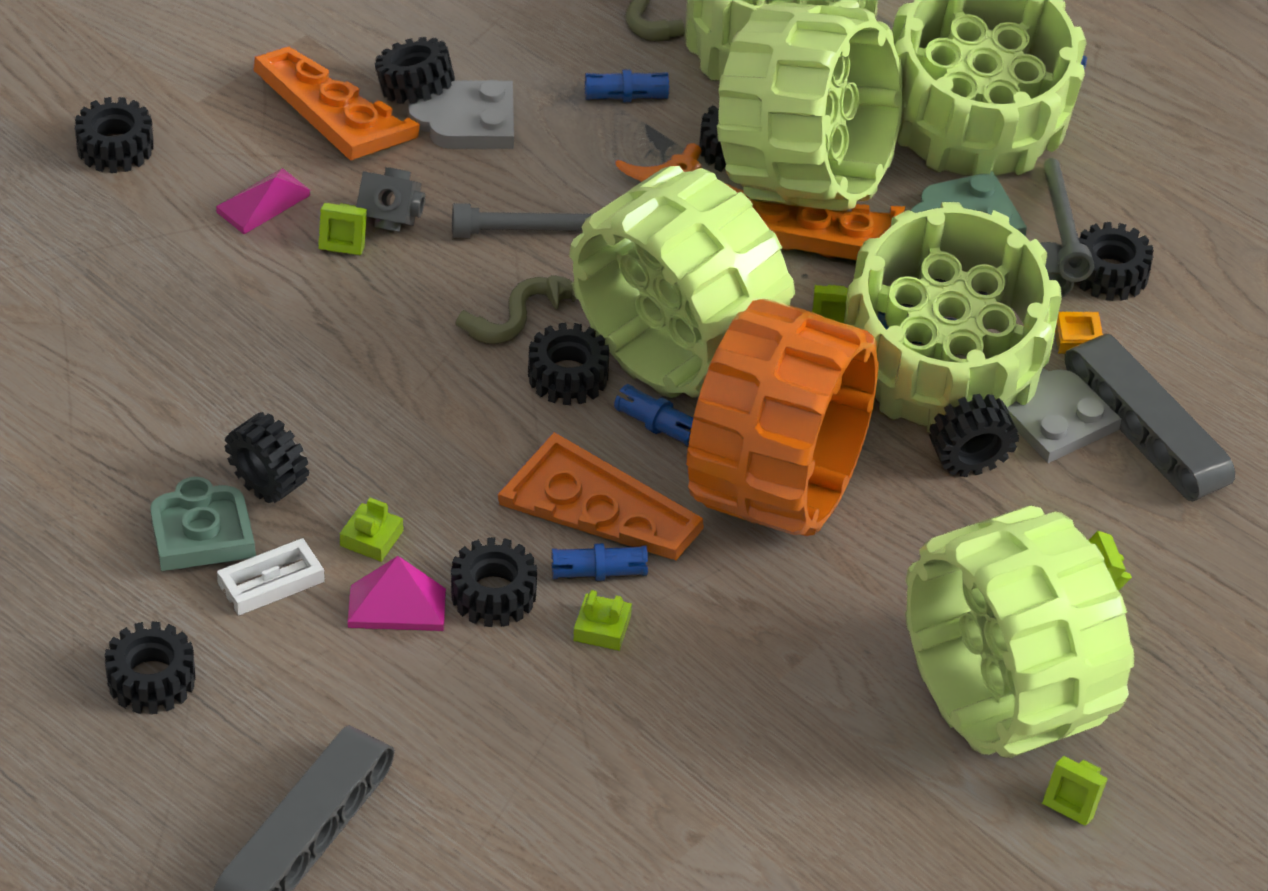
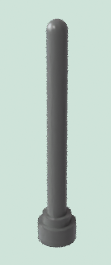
(469, 221)
(1074, 258)

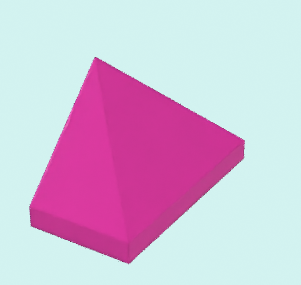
(263, 201)
(397, 599)

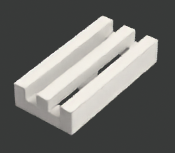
(274, 582)

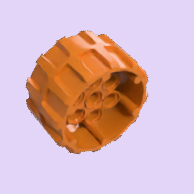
(782, 417)

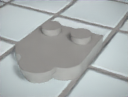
(469, 115)
(1063, 415)

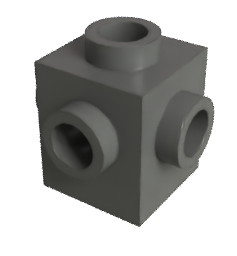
(376, 194)

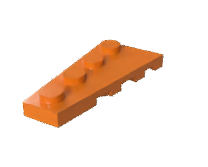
(333, 106)
(825, 230)
(597, 498)

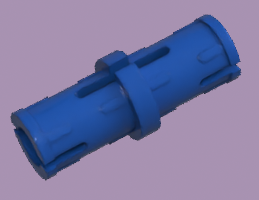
(626, 85)
(657, 414)
(599, 562)

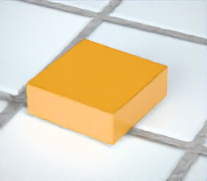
(1076, 328)

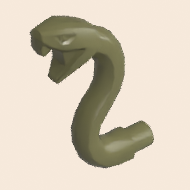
(651, 30)
(479, 328)

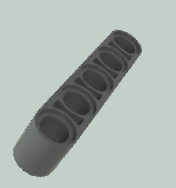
(1152, 418)
(310, 815)

